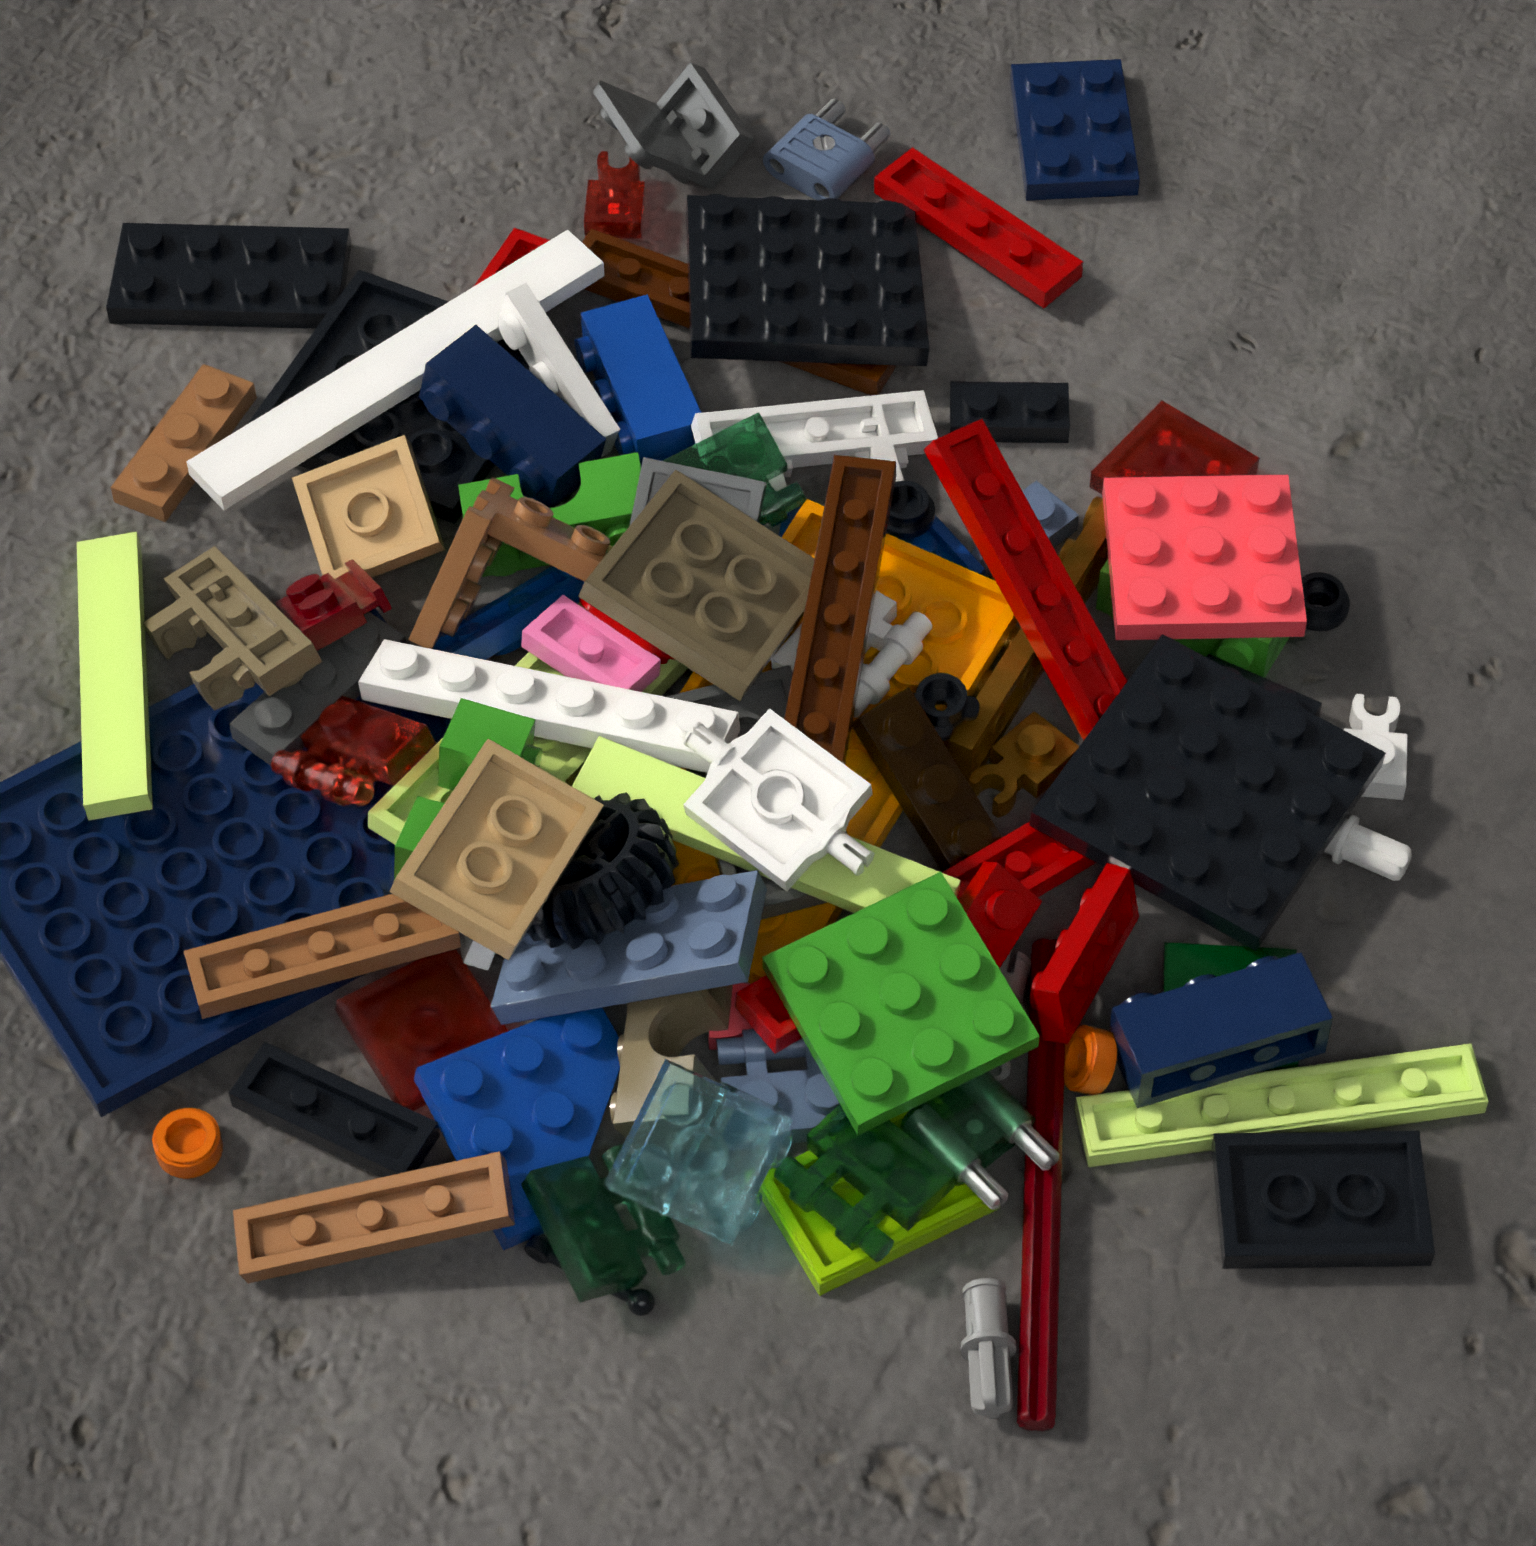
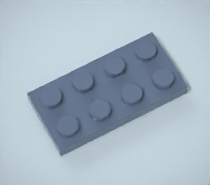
(686, 944)

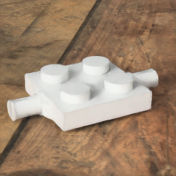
(778, 799)

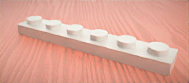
(563, 706)

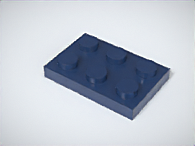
(1074, 130)

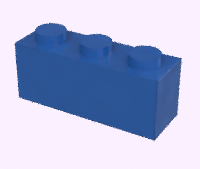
(638, 378)

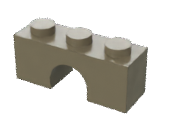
(660, 1031)

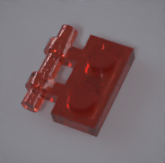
(351, 750)

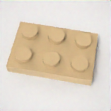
(496, 849)

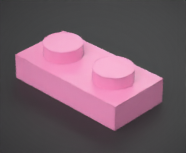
(588, 648)

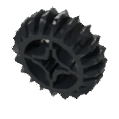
(610, 877)

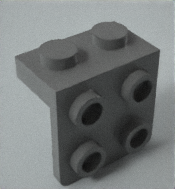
(686, 132)

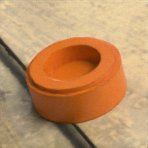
(1090, 1060)
(187, 1143)

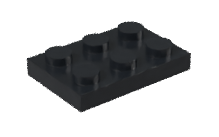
(1322, 1199)

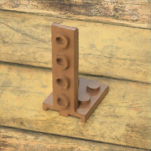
(494, 520)

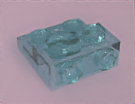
(701, 1152)

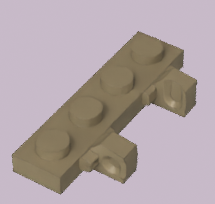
(253, 632)

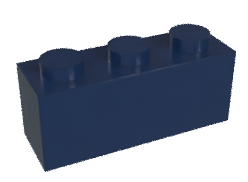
(509, 416)
(1219, 1028)

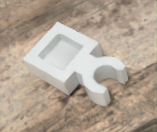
(1378, 731)

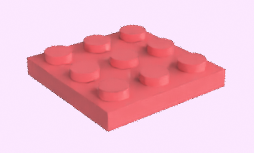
(1203, 557)

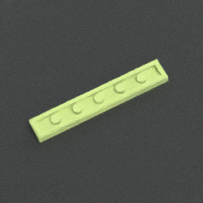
(113, 677)
(619, 769)
(1296, 1099)

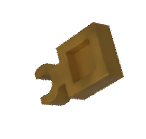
(1026, 759)

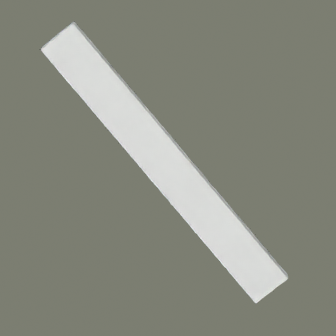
(382, 375)

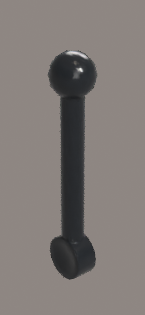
(639, 1300)

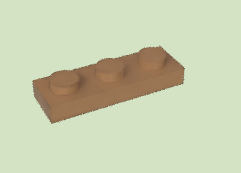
(198, 419)

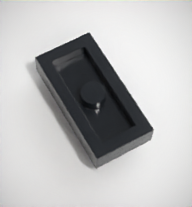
(1013, 410)

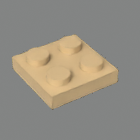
(369, 510)

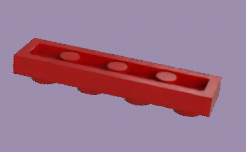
(979, 228)

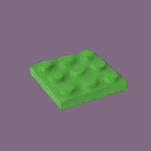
(900, 1002)

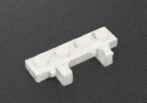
(815, 431)

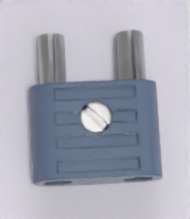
(821, 156)

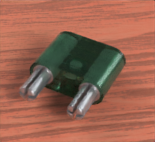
(973, 1129)

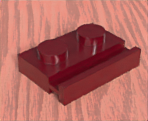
(332, 607)

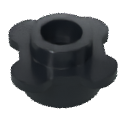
(949, 691)

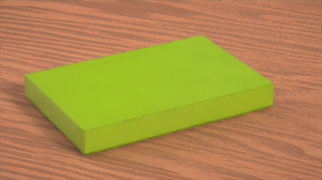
(833, 1264)

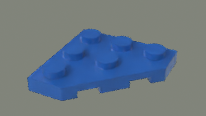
(529, 1096)

